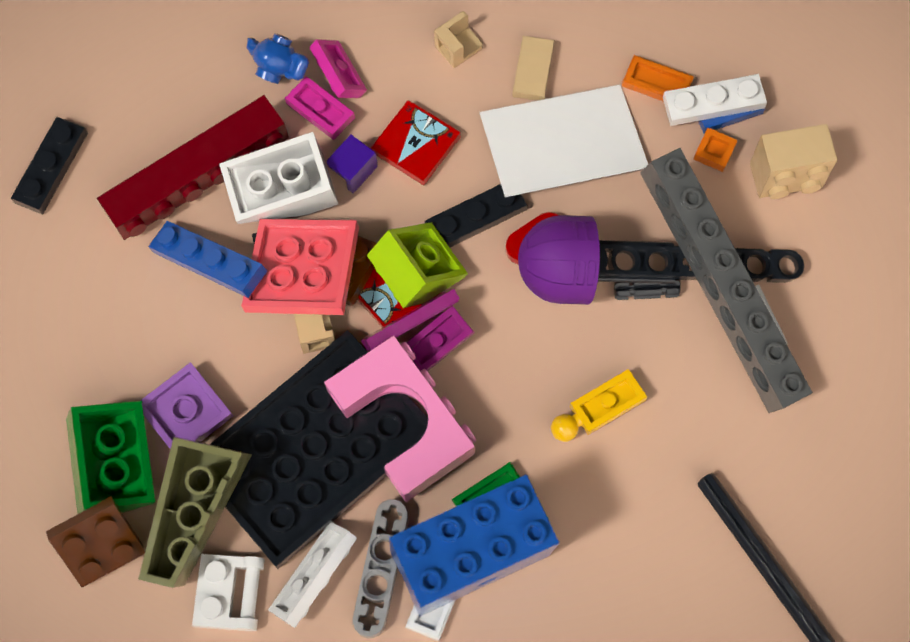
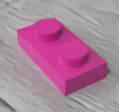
(338, 69)
(320, 108)

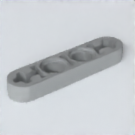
(377, 567)

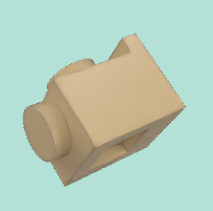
(314, 331)

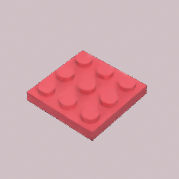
(305, 266)

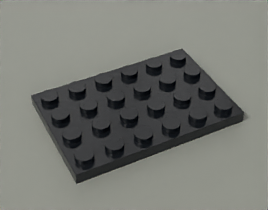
(310, 457)

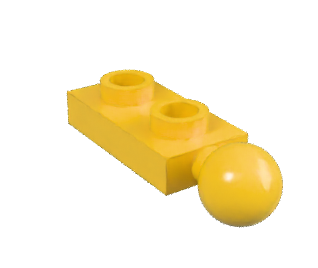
(599, 406)

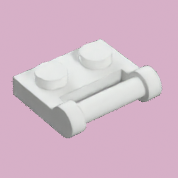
(217, 589)

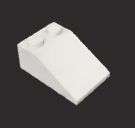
(279, 181)

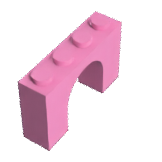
(392, 370)

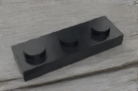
(49, 165)
(477, 215)

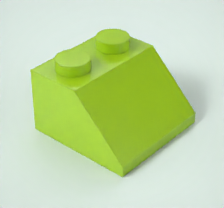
(416, 263)

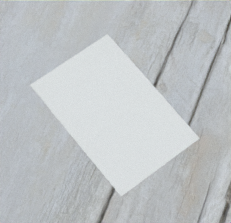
(563, 140)

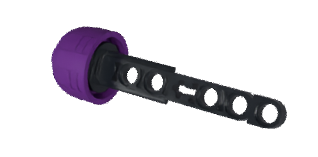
(566, 260)

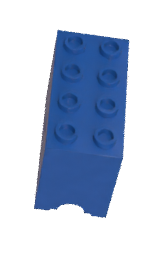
(473, 545)

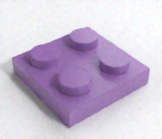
(185, 407)

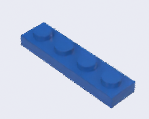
(208, 259)

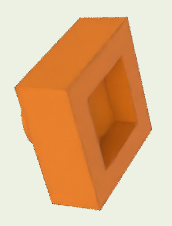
(715, 149)

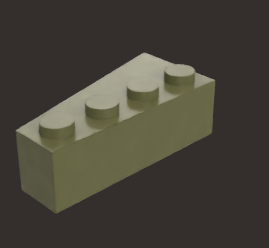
(189, 505)

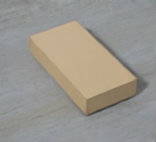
(533, 68)

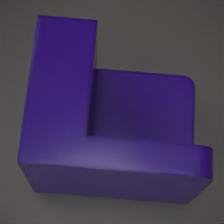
(353, 162)

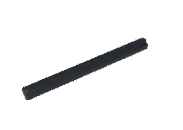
(764, 560)

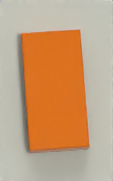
(653, 78)

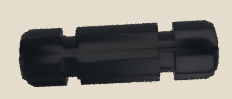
(624, 290)

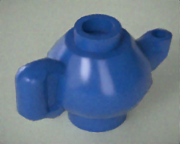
(277, 59)

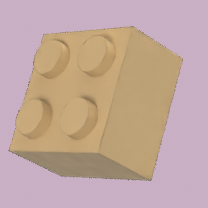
(793, 161)

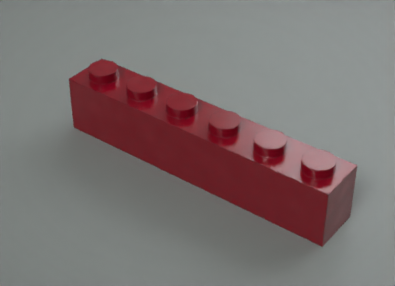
(191, 168)

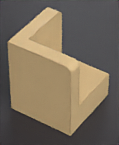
(456, 40)

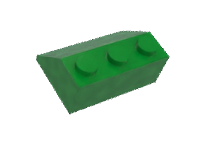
(110, 455)

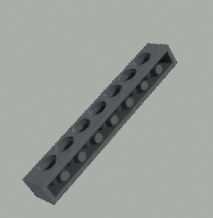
(725, 281)

